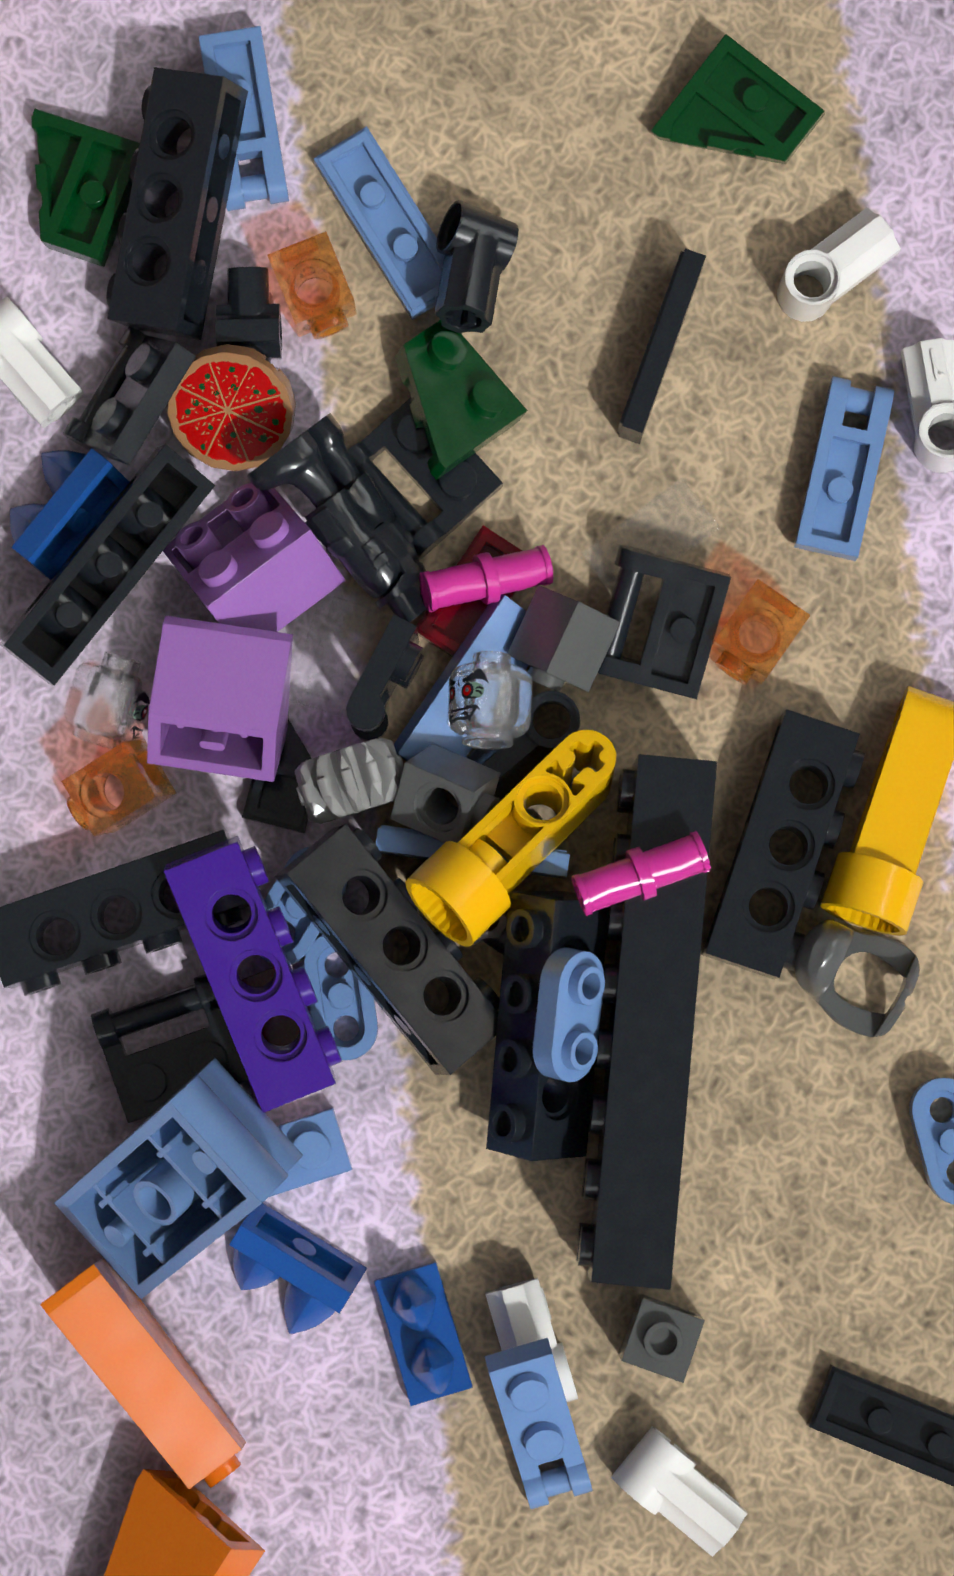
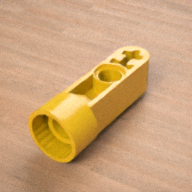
(877, 878)
(469, 882)

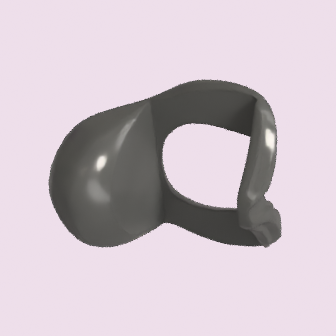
(821, 957)

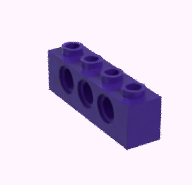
(274, 1071)

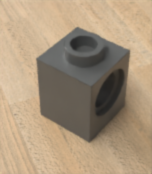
(422, 796)
(661, 1338)

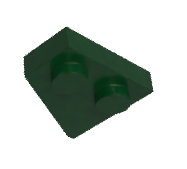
(739, 108)
(82, 186)
(454, 396)

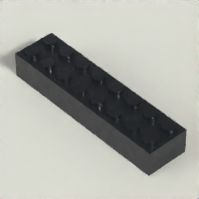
(648, 1035)

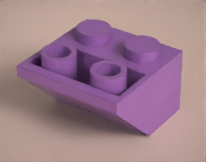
(254, 561)
(220, 699)

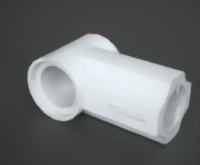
(838, 264)
(31, 370)
(930, 392)
(524, 1317)
(667, 1482)

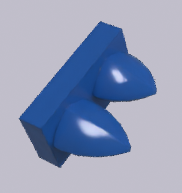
(81, 492)
(317, 1273)
(423, 1333)

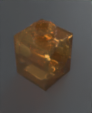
(306, 261)
(775, 612)
(143, 787)

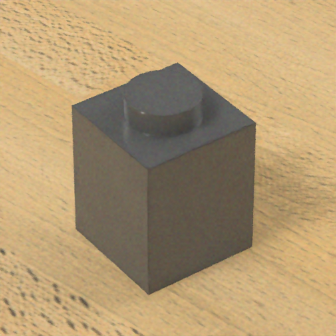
(562, 640)

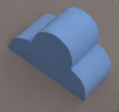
(180, 1179)

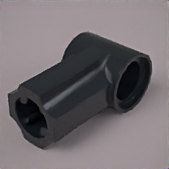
(476, 253)
(528, 749)

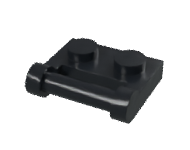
(131, 396)
(454, 494)
(680, 624)
(390, 665)
(156, 1073)

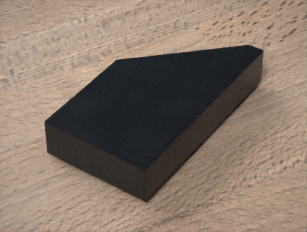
(278, 801)

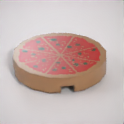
(232, 408)

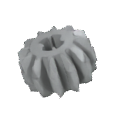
(349, 780)

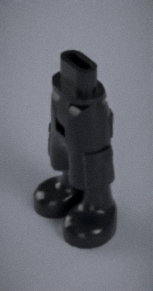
(349, 516)

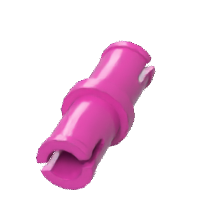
(486, 578)
(641, 873)

